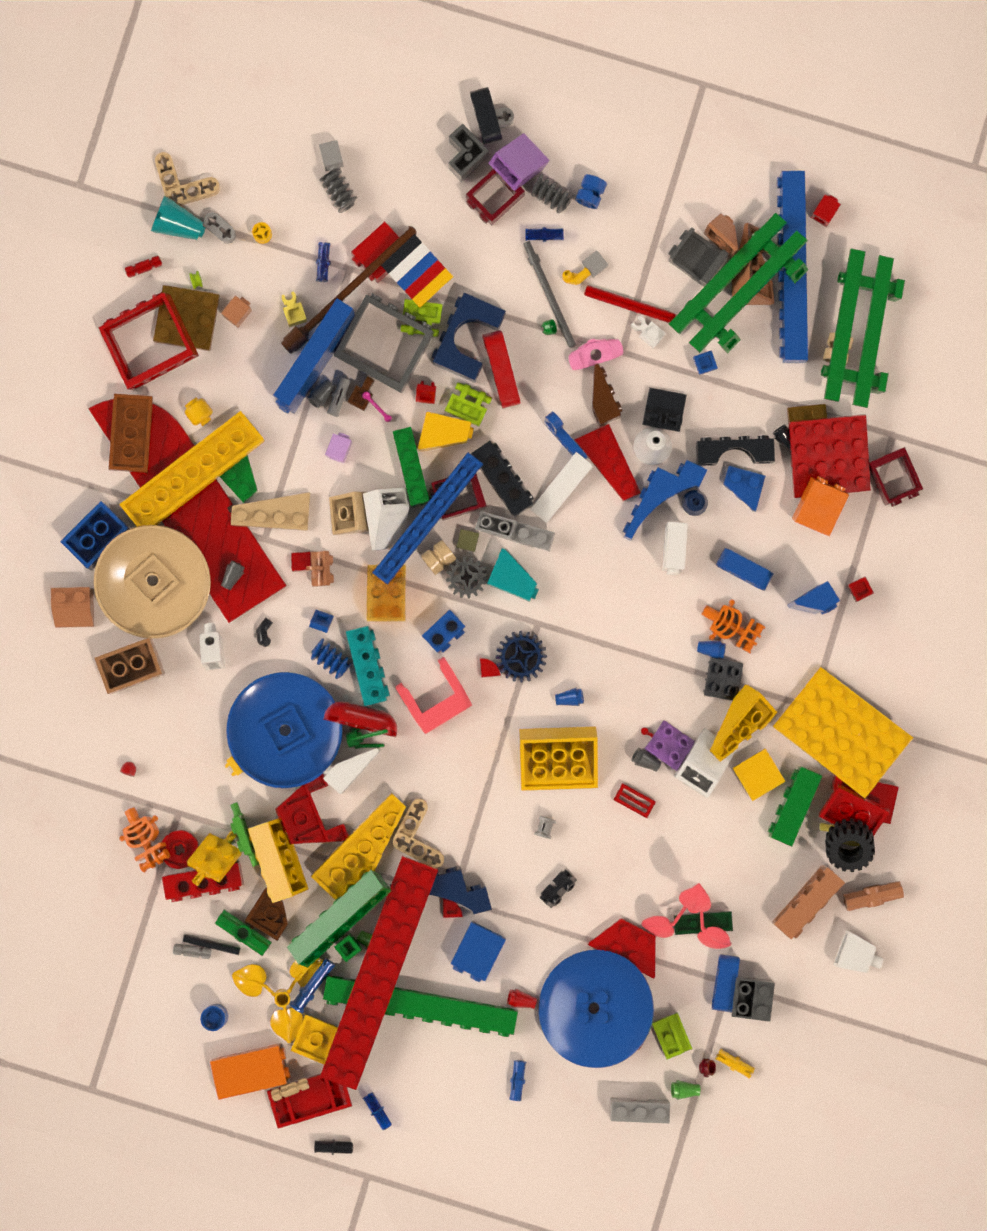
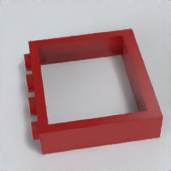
(129, 315)

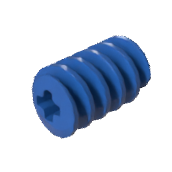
(330, 659)

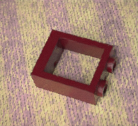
(484, 215)
(910, 470)
(477, 492)

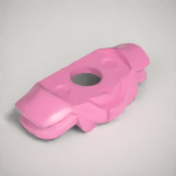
(609, 350)

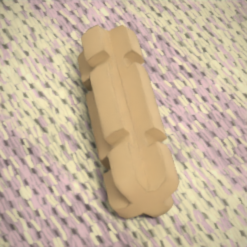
(290, 1089)

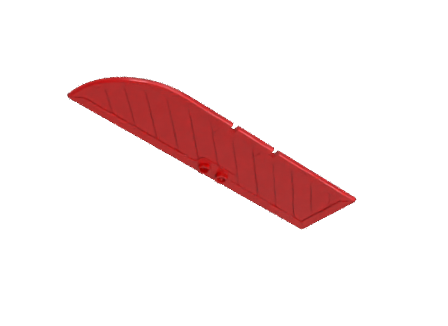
(205, 520)

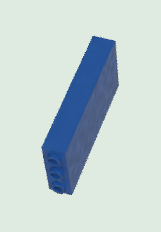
(314, 357)

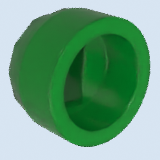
(549, 327)

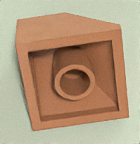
(723, 234)

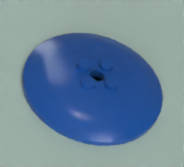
(256, 735)
(623, 1012)

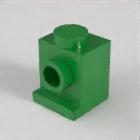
(348, 947)

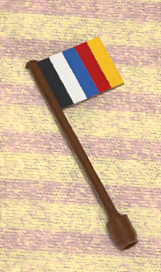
(406, 262)

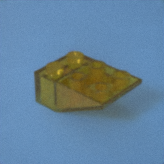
(386, 601)

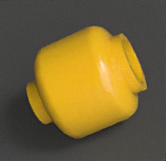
(198, 411)

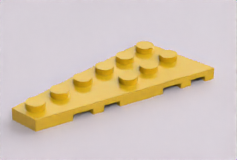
(360, 850)

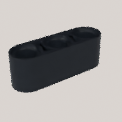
(486, 115)

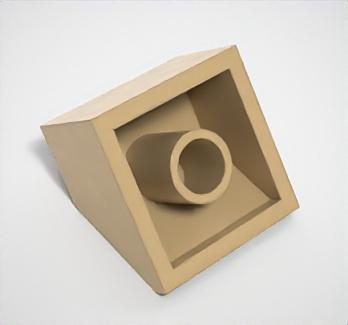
(348, 513)

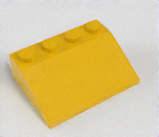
(559, 758)

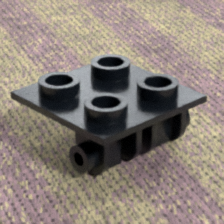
(664, 409)
(723, 679)

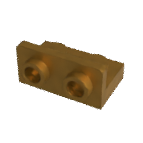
(806, 412)

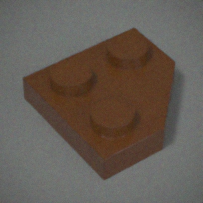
(268, 916)

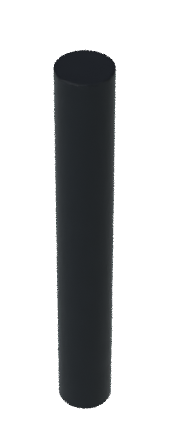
(211, 944)

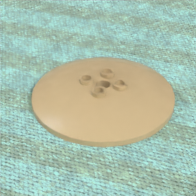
(148, 608)

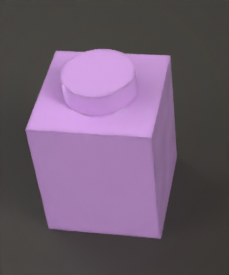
(339, 447)

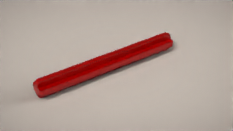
(629, 304)

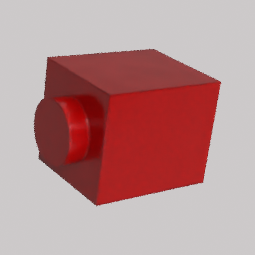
(826, 210)

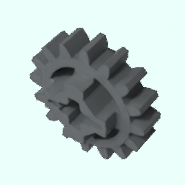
(457, 578)

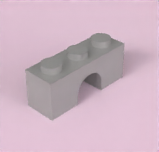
(639, 1111)

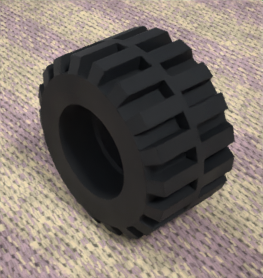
(853, 858)

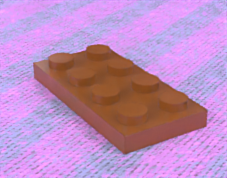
(130, 433)

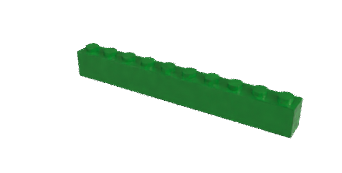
(433, 1007)

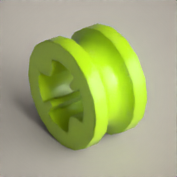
(196, 280)

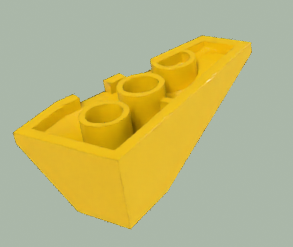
(746, 715)

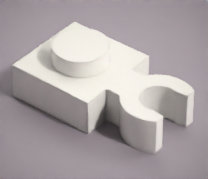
(650, 333)

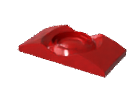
(319, 1099)

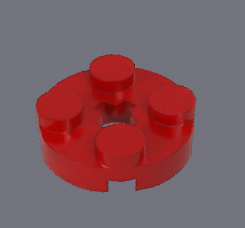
(174, 839)

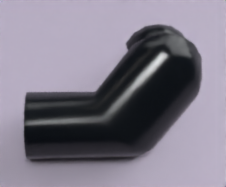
(261, 633)

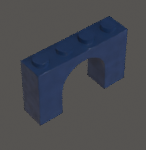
(468, 310)

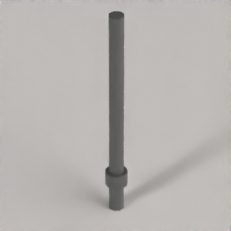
(534, 261)

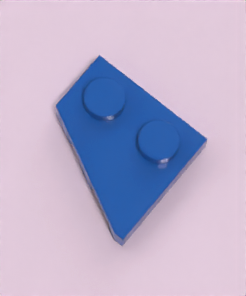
(745, 485)

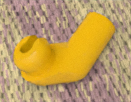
(574, 278)

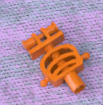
(715, 616)
(137, 826)

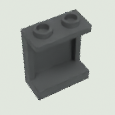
(697, 257)

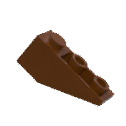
(603, 402)

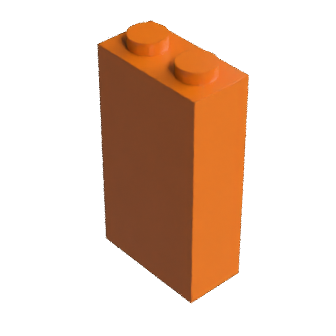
(250, 1071)

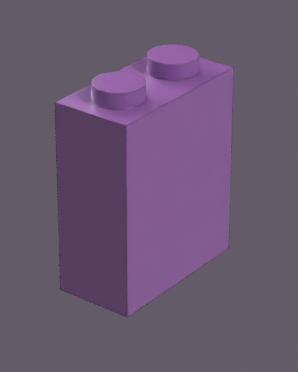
(519, 161)

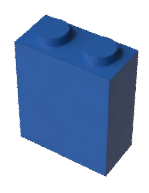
(477, 952)

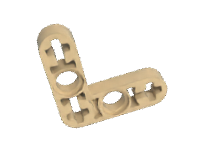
(176, 188)
(409, 834)

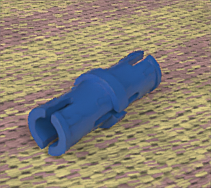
(517, 1080)

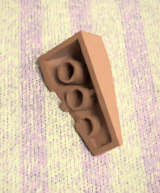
(766, 294)

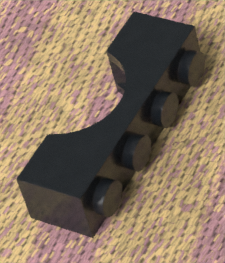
(759, 450)

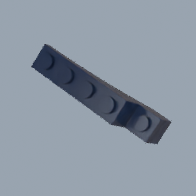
(453, 887)

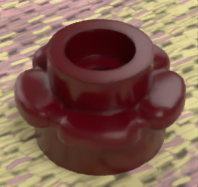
(707, 1067)

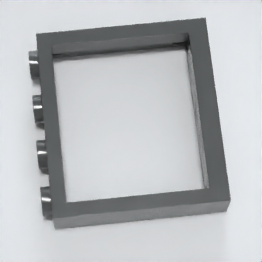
(408, 319)

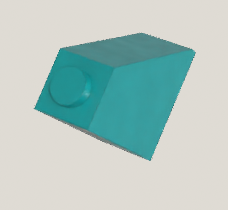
(512, 578)

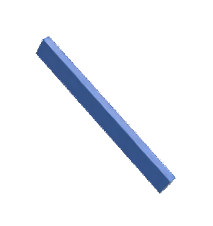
(427, 518)

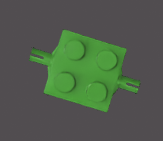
(240, 827)

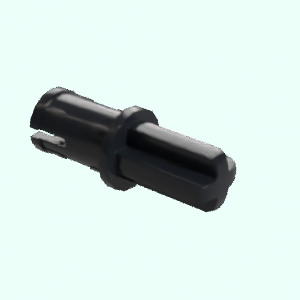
(333, 1147)

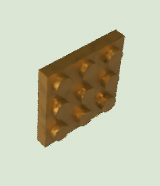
(197, 312)

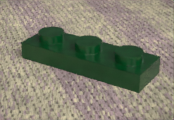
(691, 922)

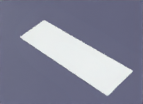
(561, 487)

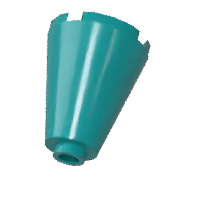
(177, 221)

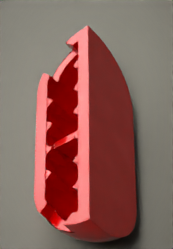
(361, 717)

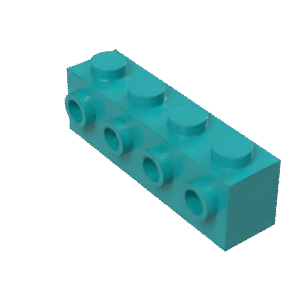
(366, 665)

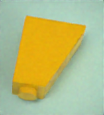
(443, 431)

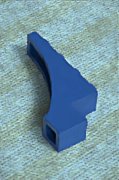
(662, 487)

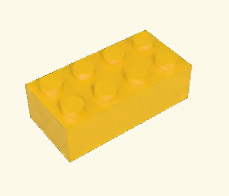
(277, 861)

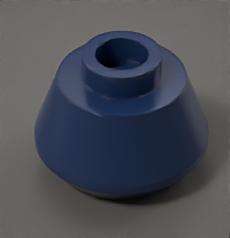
(690, 506)

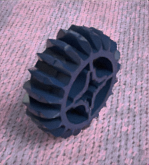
(537, 651)

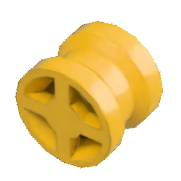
(260, 229)

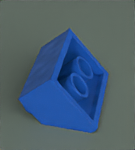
(817, 600)

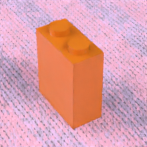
(820, 505)

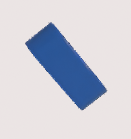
(744, 569)
(725, 983)

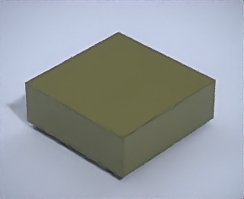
(467, 540)

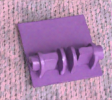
(670, 745)

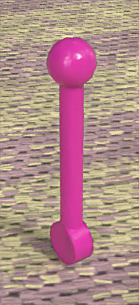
(366, 395)

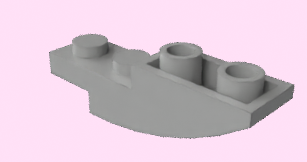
(515, 531)

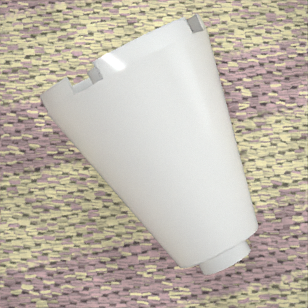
(648, 451)

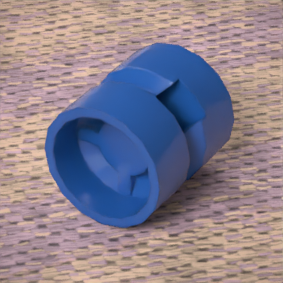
(591, 190)
(214, 1017)

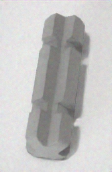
(191, 951)

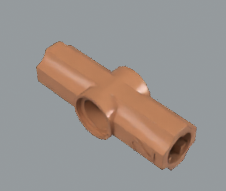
(873, 896)

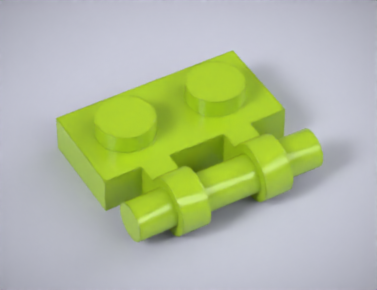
(428, 313)
(465, 409)

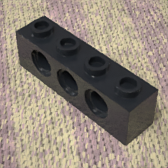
(515, 506)

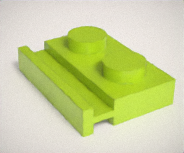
(672, 1035)

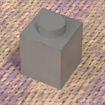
(331, 156)

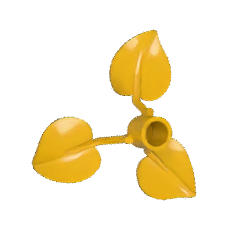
(283, 1022)

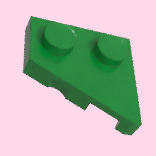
(241, 479)

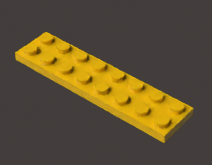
(192, 471)

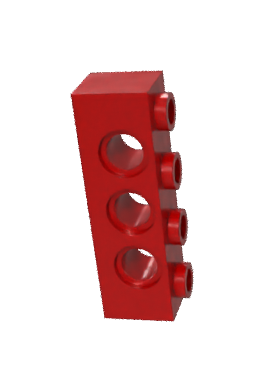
(172, 882)

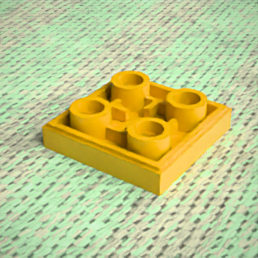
(758, 774)

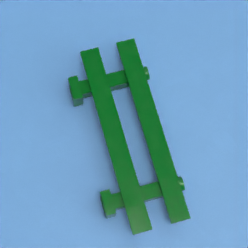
(779, 258)
(880, 288)

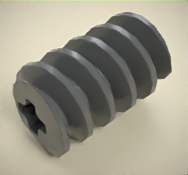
(338, 191)
(551, 194)

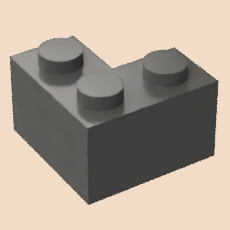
(470, 154)

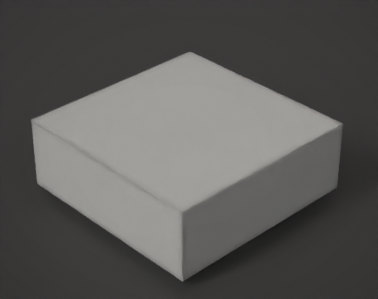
(595, 263)

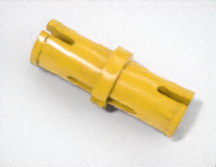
(735, 1063)

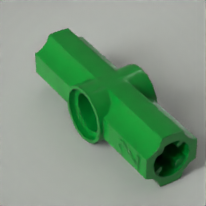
(232, 925)

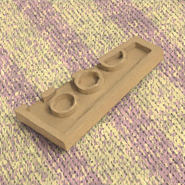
(276, 513)

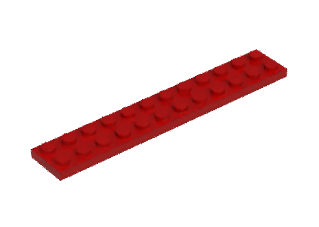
(379, 973)

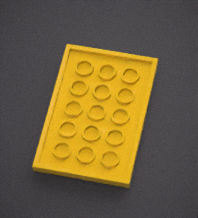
(843, 732)

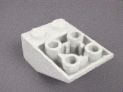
(386, 516)
(700, 767)

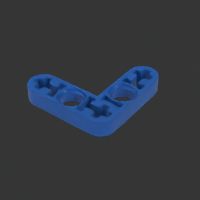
(555, 426)

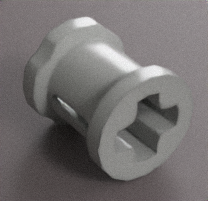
(545, 827)

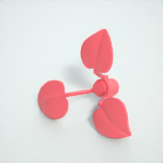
(696, 901)

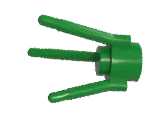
(355, 738)

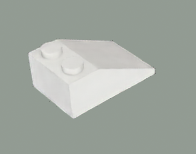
(345, 772)

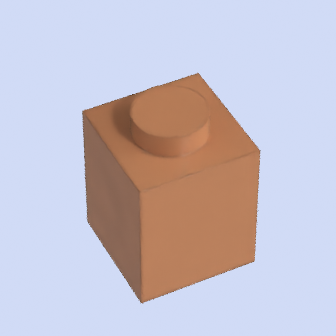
(237, 311)

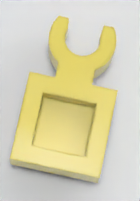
(294, 311)

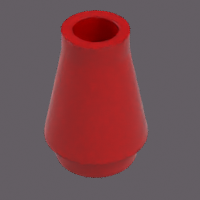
(519, 999)

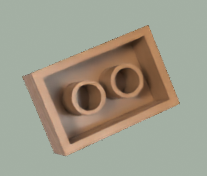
(129, 666)

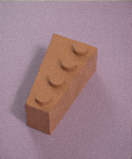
(808, 902)

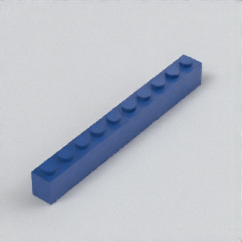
(793, 296)

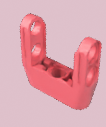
(442, 711)

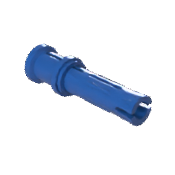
(307, 993)

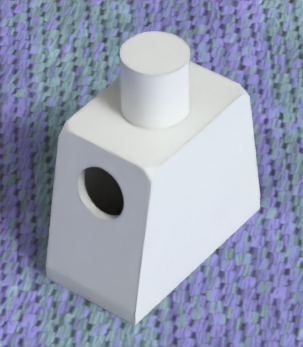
(211, 655)
(857, 954)

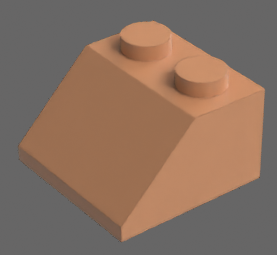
(73, 607)

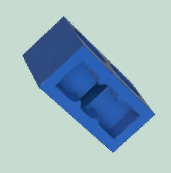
(440, 628)

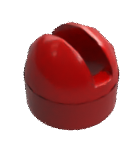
(128, 768)

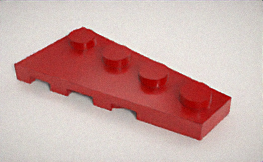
(609, 460)

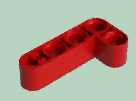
(501, 368)

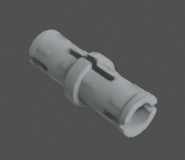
(343, 384)

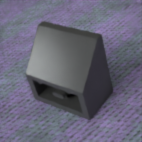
(753, 998)

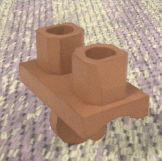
(321, 568)

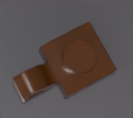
(356, 397)

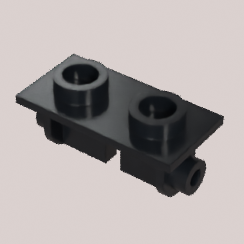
(553, 896)

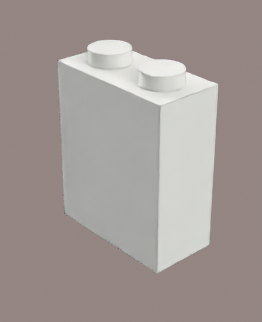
(674, 547)

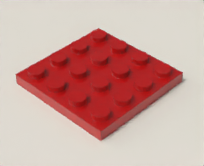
(830, 449)

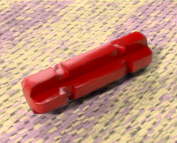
(143, 266)

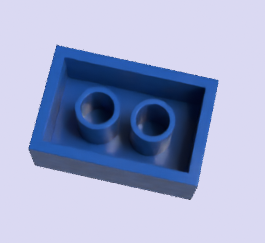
(93, 534)

